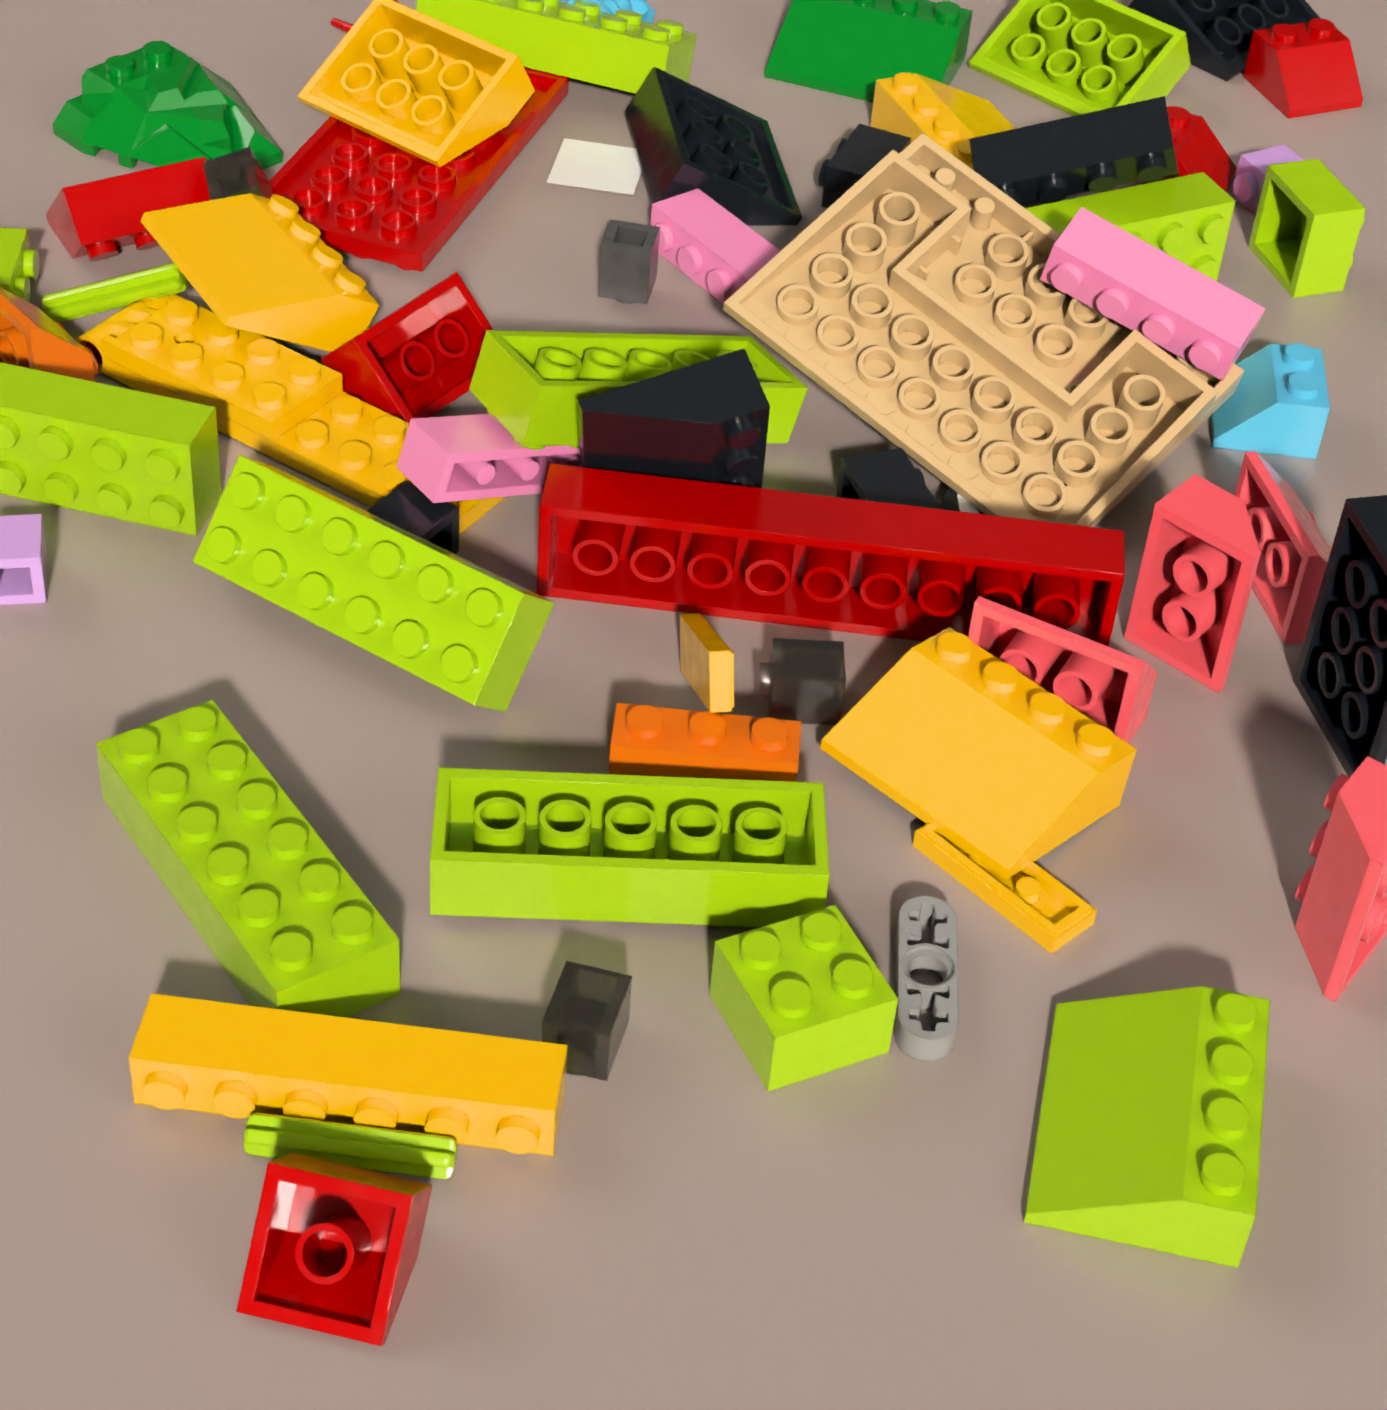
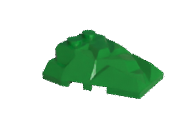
(161, 111)

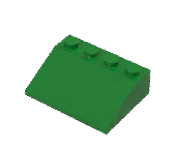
(855, 42)

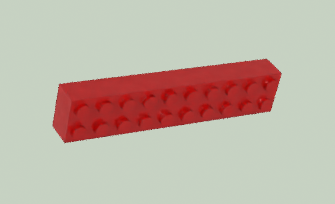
(815, 557)

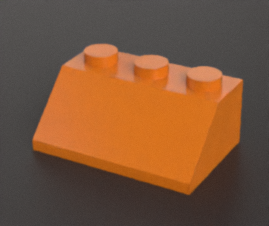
(702, 744)

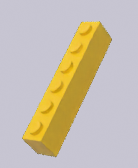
(349, 1072)

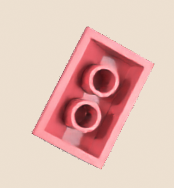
(1290, 548)
(1195, 581)
(1086, 674)
(1347, 888)

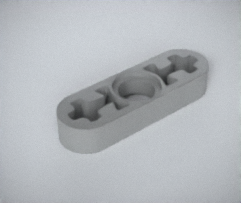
(913, 996)

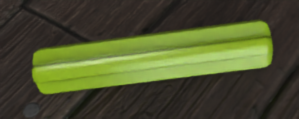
(114, 292)
(352, 1145)

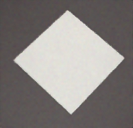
(596, 166)

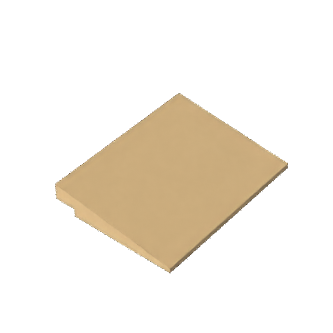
(936, 331)

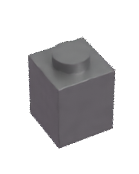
(628, 262)

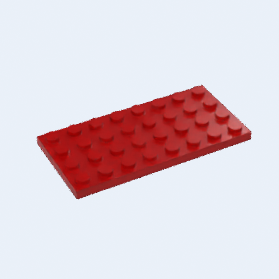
(393, 204)

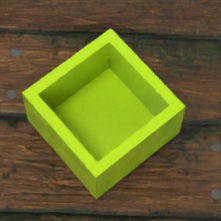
(1306, 227)
(802, 997)

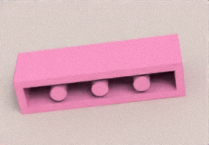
(709, 243)
(1152, 293)
(474, 459)

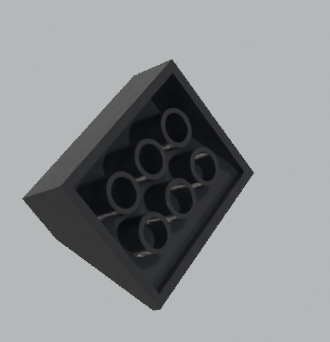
(1223, 29)
(711, 145)
(1080, 154)
(682, 424)
(1346, 640)

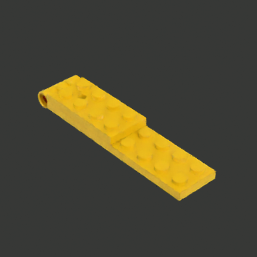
(260, 395)

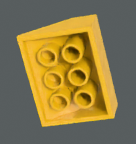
(419, 83)
(949, 116)
(265, 269)
(982, 753)

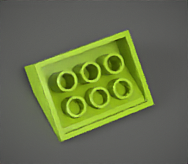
(1084, 54)
(1154, 1121)

